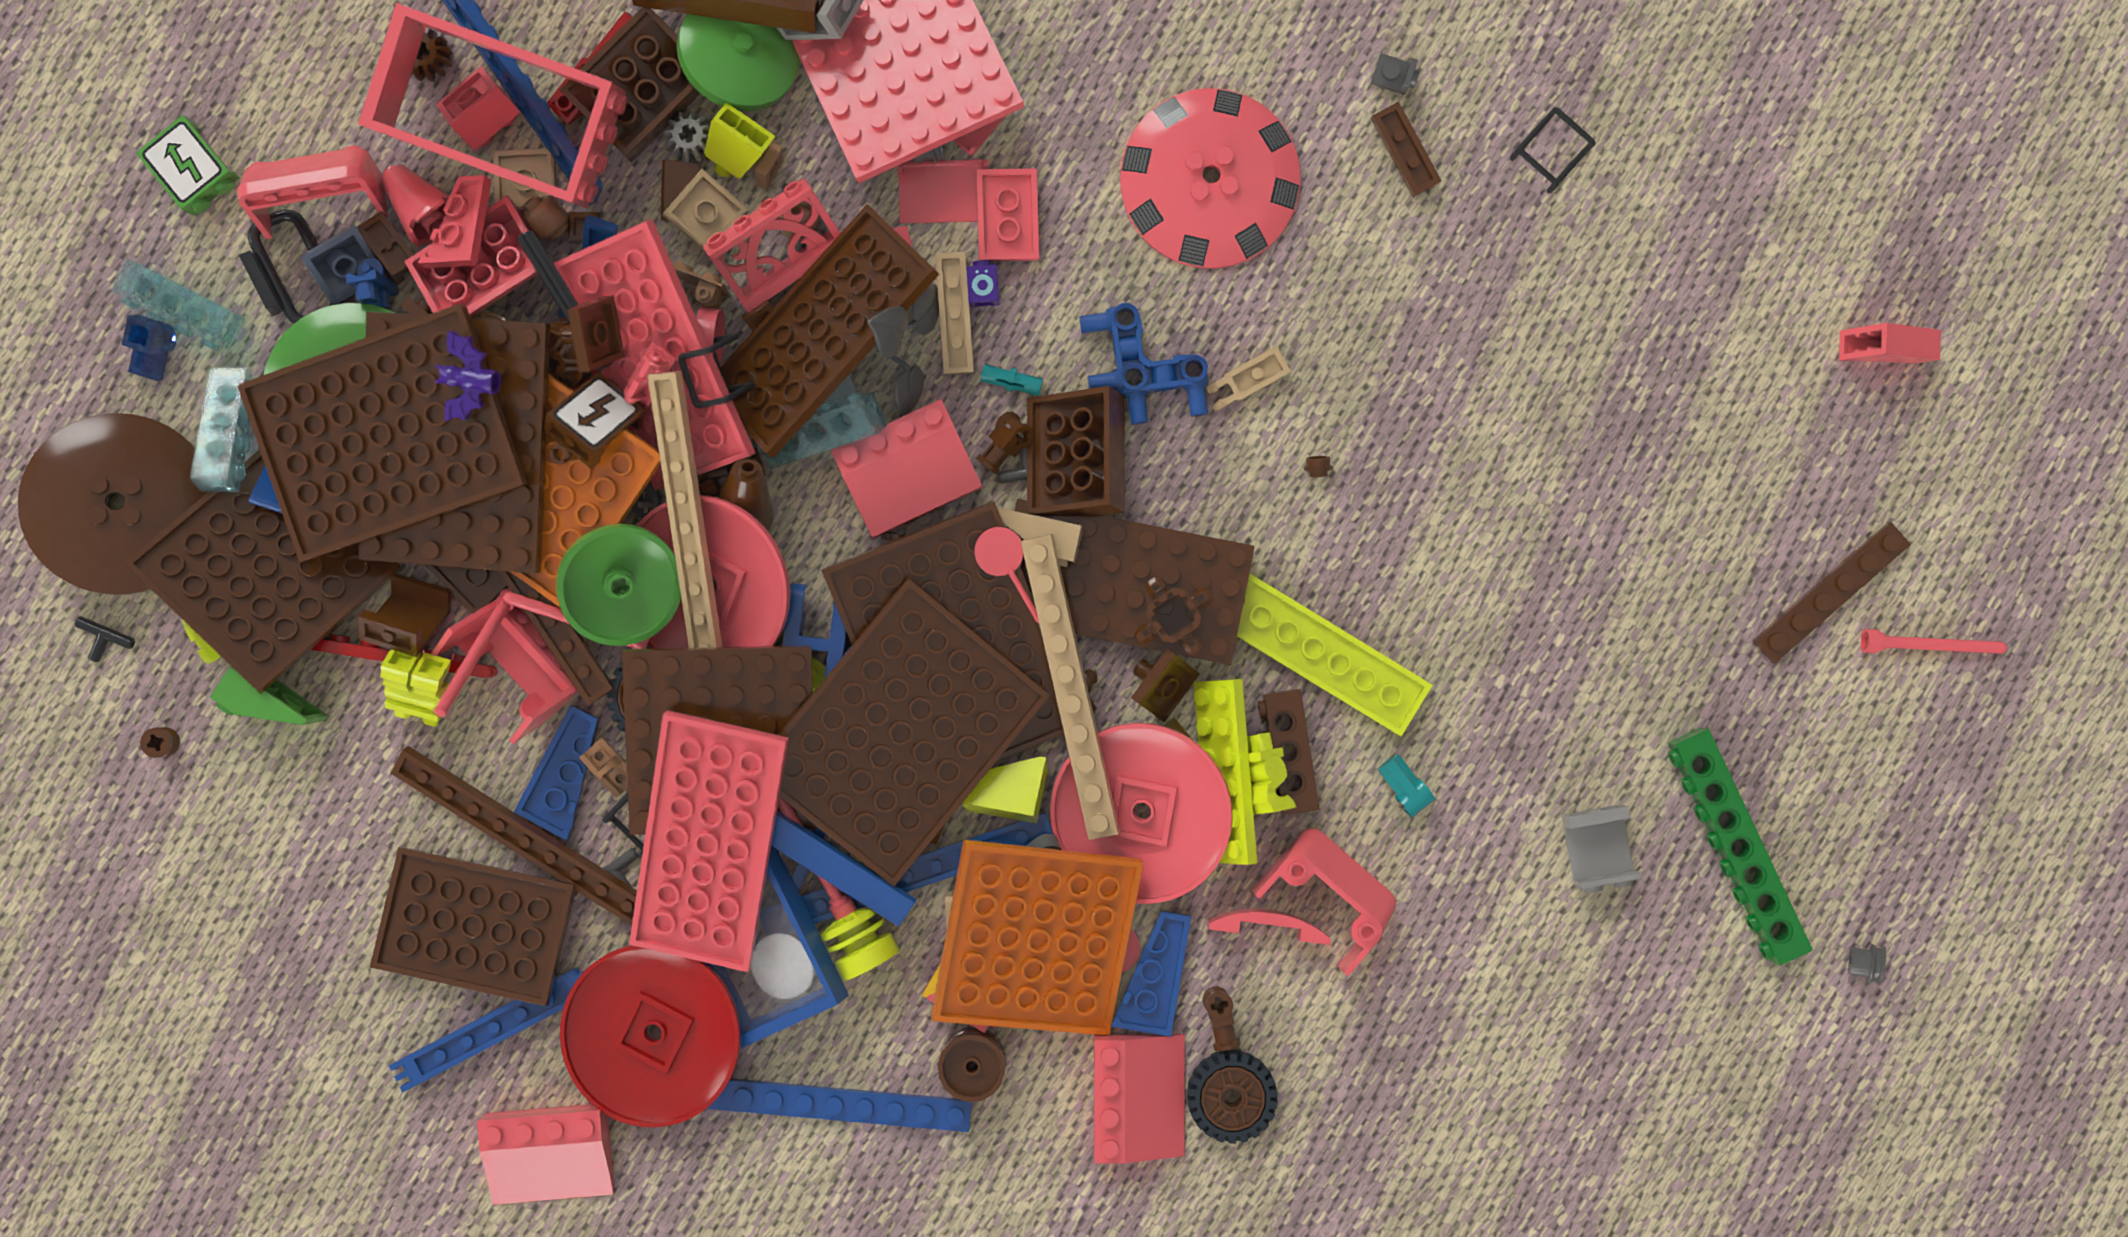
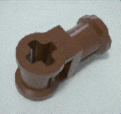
(1006, 441)
(1221, 1018)

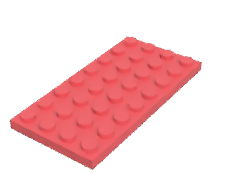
(655, 308)
(708, 840)

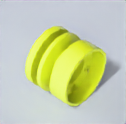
(859, 942)

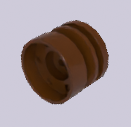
(563, 357)

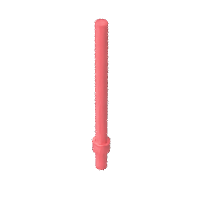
(473, 655)

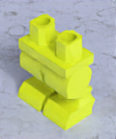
(414, 684)
(1266, 774)

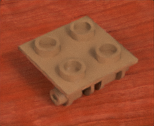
(709, 287)

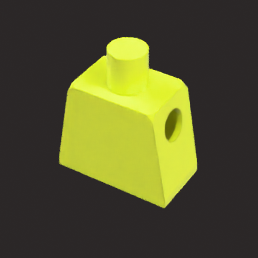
(735, 142)

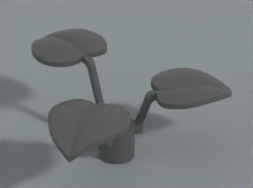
(888, 332)

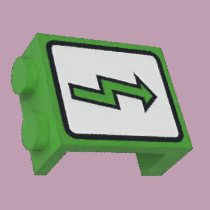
(187, 166)

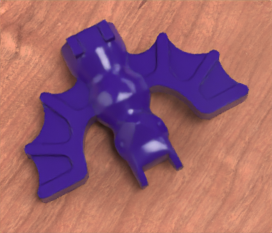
(471, 378)

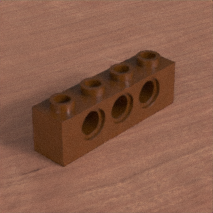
(1291, 703)

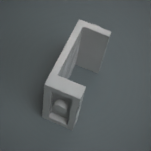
(832, 23)
(1599, 848)

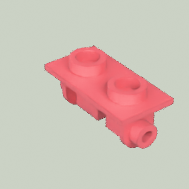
(653, 361)

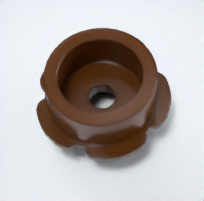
(1318, 466)

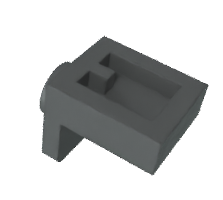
(1395, 74)

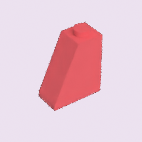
(1890, 344)

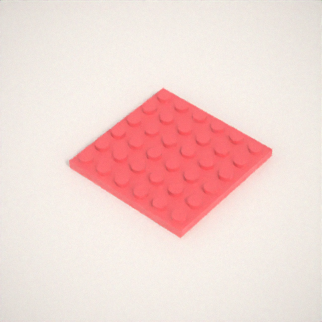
(907, 80)

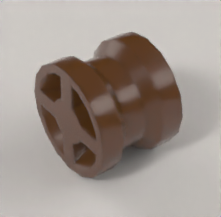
(168, 742)

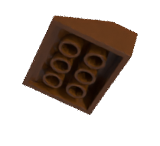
(645, 65)
(1076, 453)

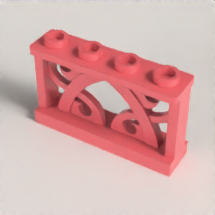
(765, 285)

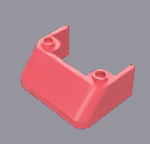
(308, 179)
(523, 656)
(1318, 855)

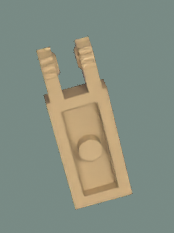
(1250, 377)

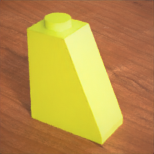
(1011, 791)

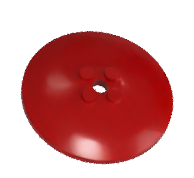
(617, 1060)

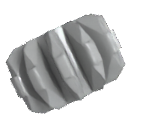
(678, 136)

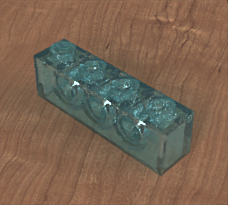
(137, 280)
(865, 418)
(212, 442)

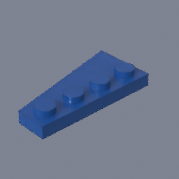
(1155, 984)

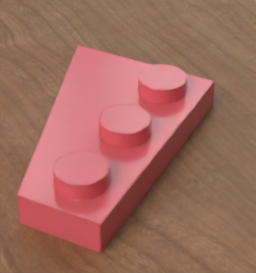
(461, 230)

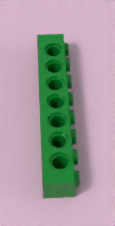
(1791, 940)

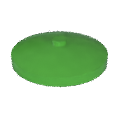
(736, 61)
(618, 584)

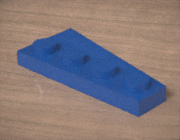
(558, 781)

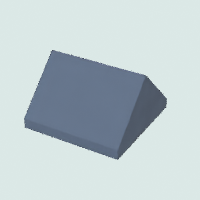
(334, 259)

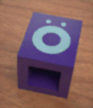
(982, 284)

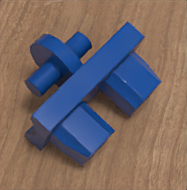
(372, 285)

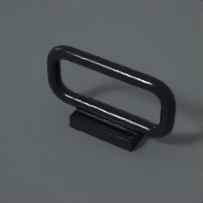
(263, 271)

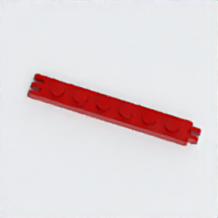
(340, 645)

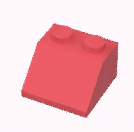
(478, 109)

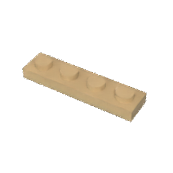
(954, 313)

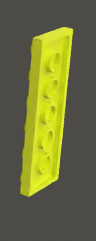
(1224, 737)

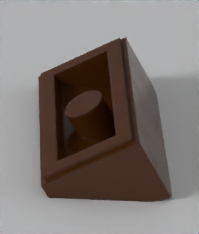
(675, 178)

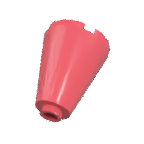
(415, 202)

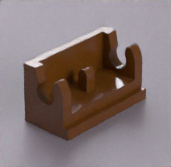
(386, 246)

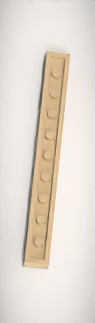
(685, 509)
(1070, 686)

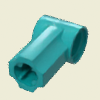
(1408, 789)

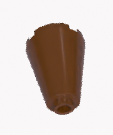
(749, 490)

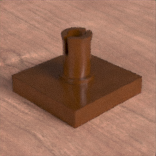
(594, 333)
(1163, 683)

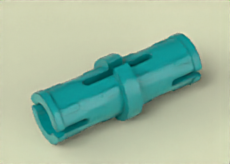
(1011, 379)

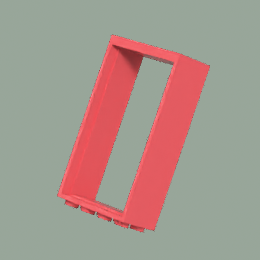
(395, 70)

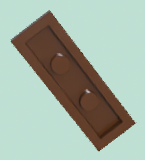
(1405, 149)

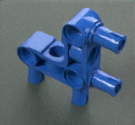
(1155, 375)

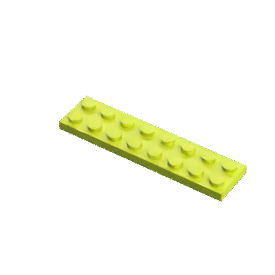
(1330, 657)

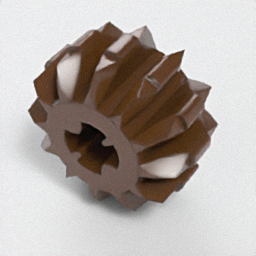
(437, 58)

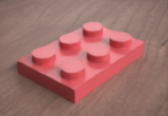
(1007, 214)

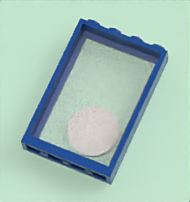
(789, 967)

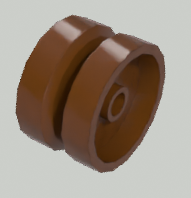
(980, 1080)

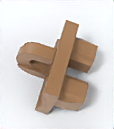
(597, 757)

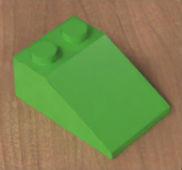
(275, 703)

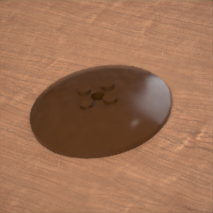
(68, 491)

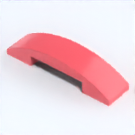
(1231, 922)

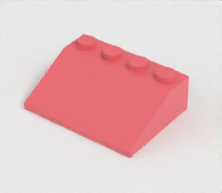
(499, 269)
(907, 469)
(1138, 1097)
(546, 1153)

